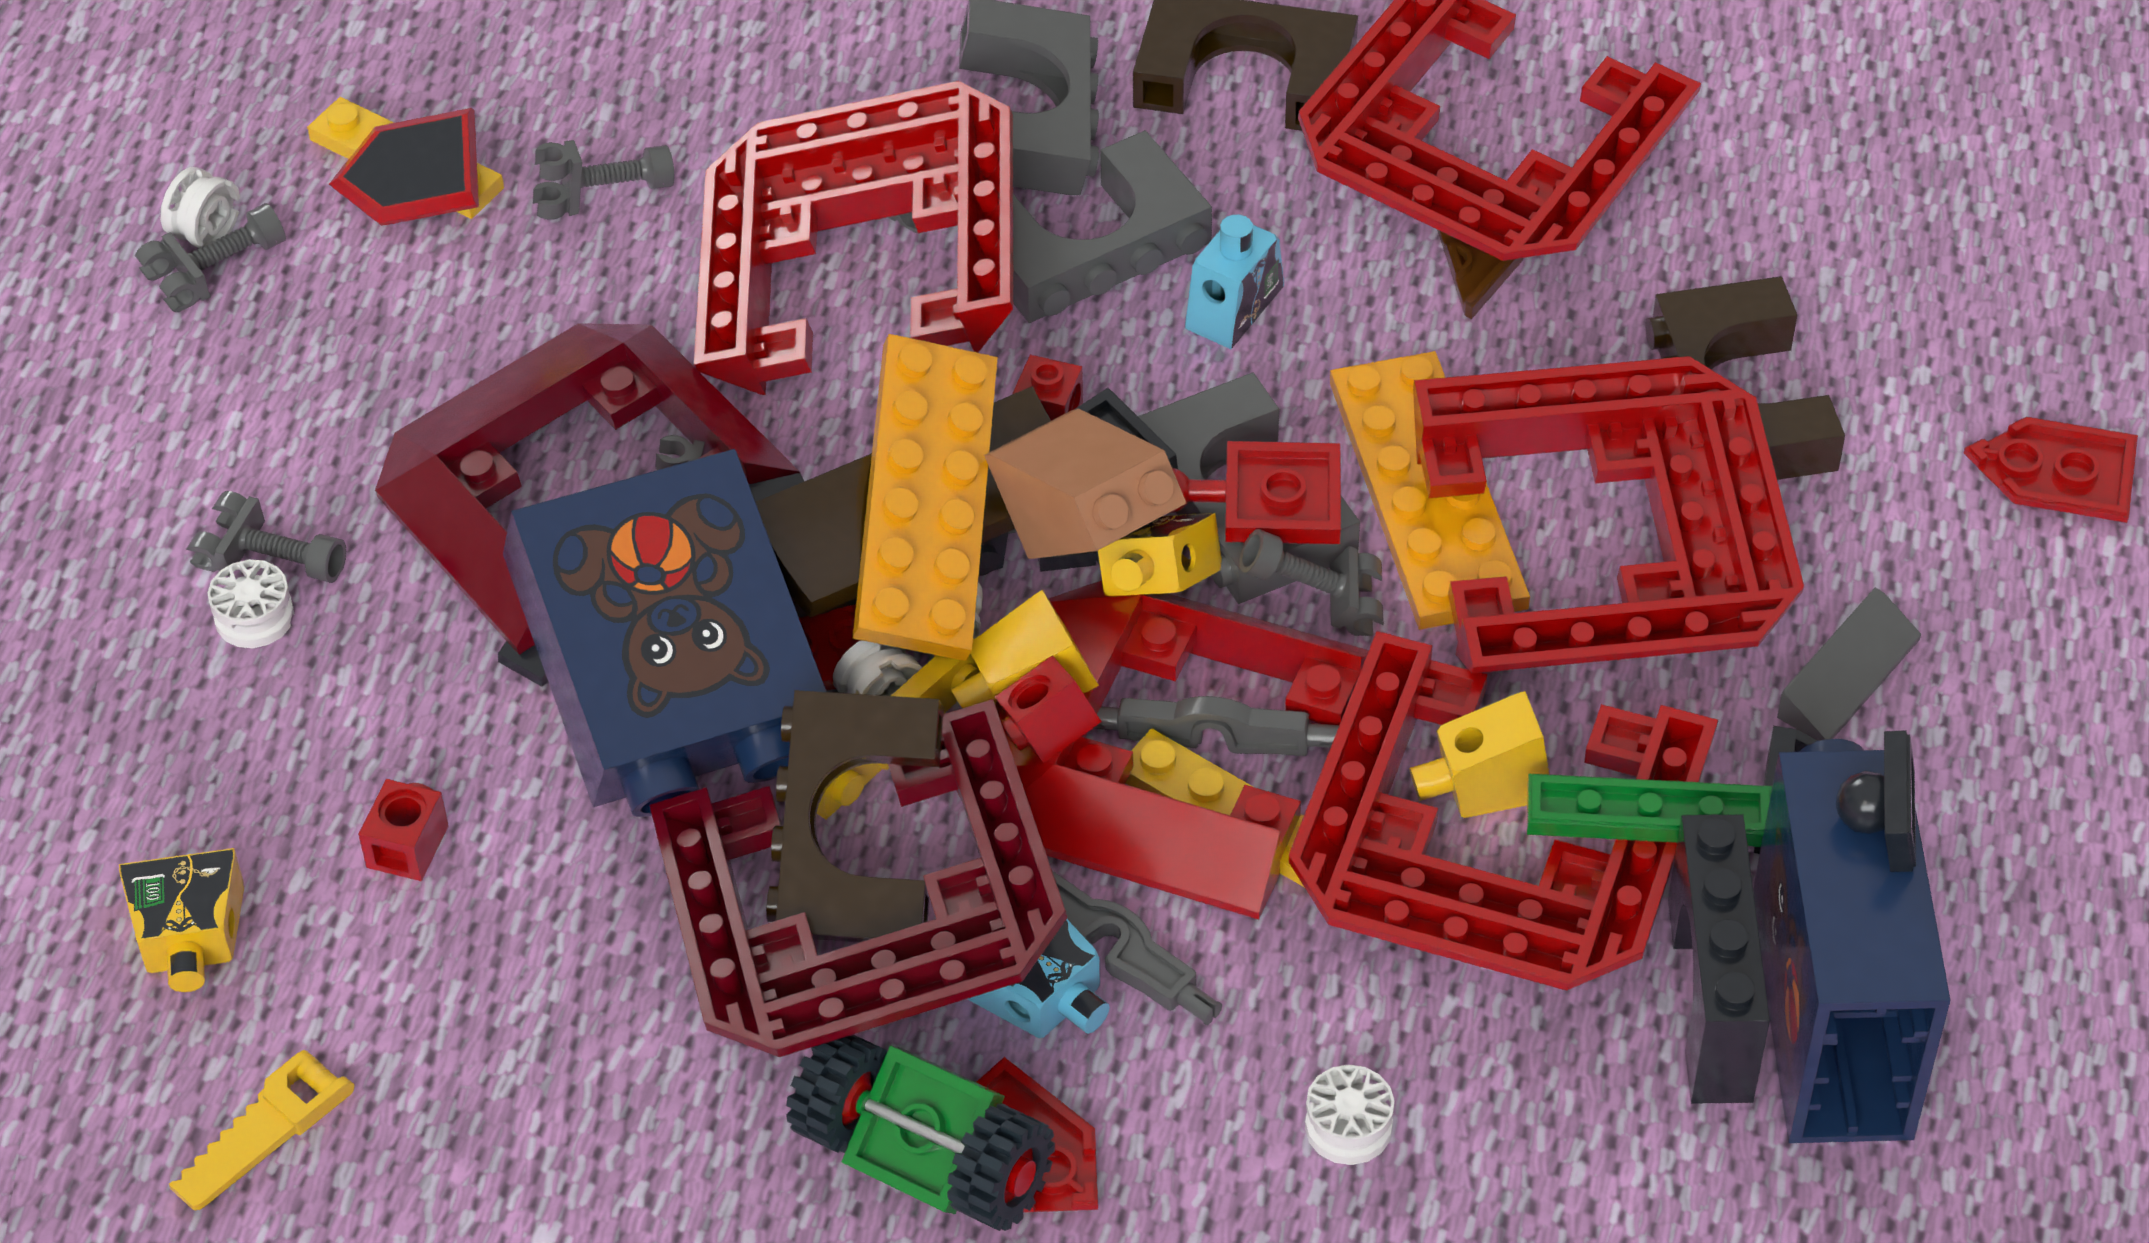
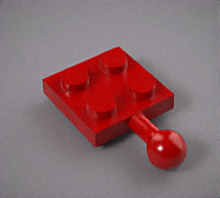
(1276, 489)

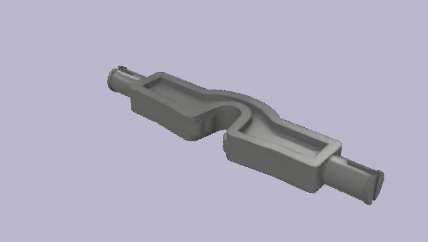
(1243, 727)
(1135, 956)

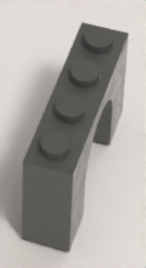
(1056, 56)
(1164, 223)
(1199, 434)

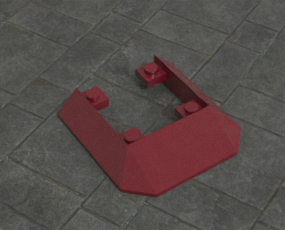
(451, 467)
(771, 983)

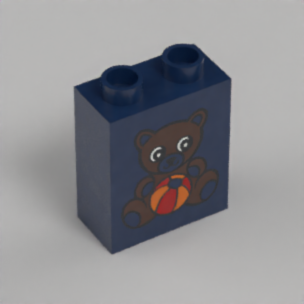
(662, 629)
(1845, 959)

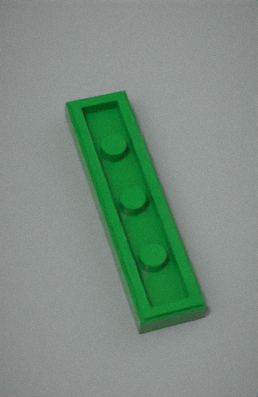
(1636, 807)

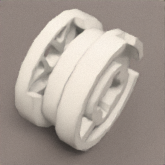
(201, 209)
(252, 607)
(873, 669)
(1368, 1118)

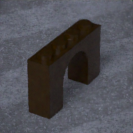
(1191, 32)
(1743, 322)
(827, 739)

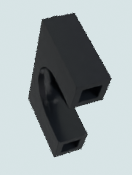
(1717, 918)

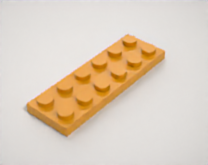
(926, 498)
(1427, 536)

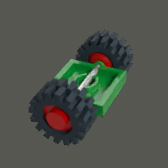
(921, 1129)

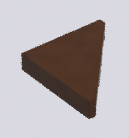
(1475, 273)

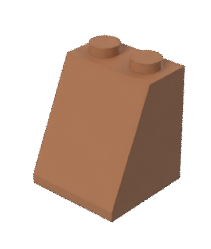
(1081, 484)

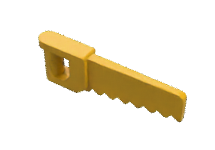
(263, 1128)

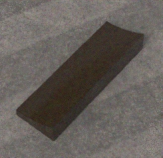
(821, 522)

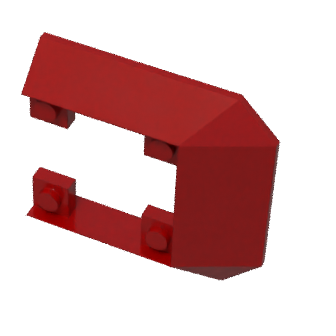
(1371, 129)
(915, 152)
(1709, 490)
(1153, 839)
(1367, 849)

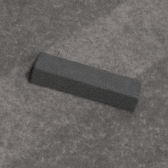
(1848, 668)

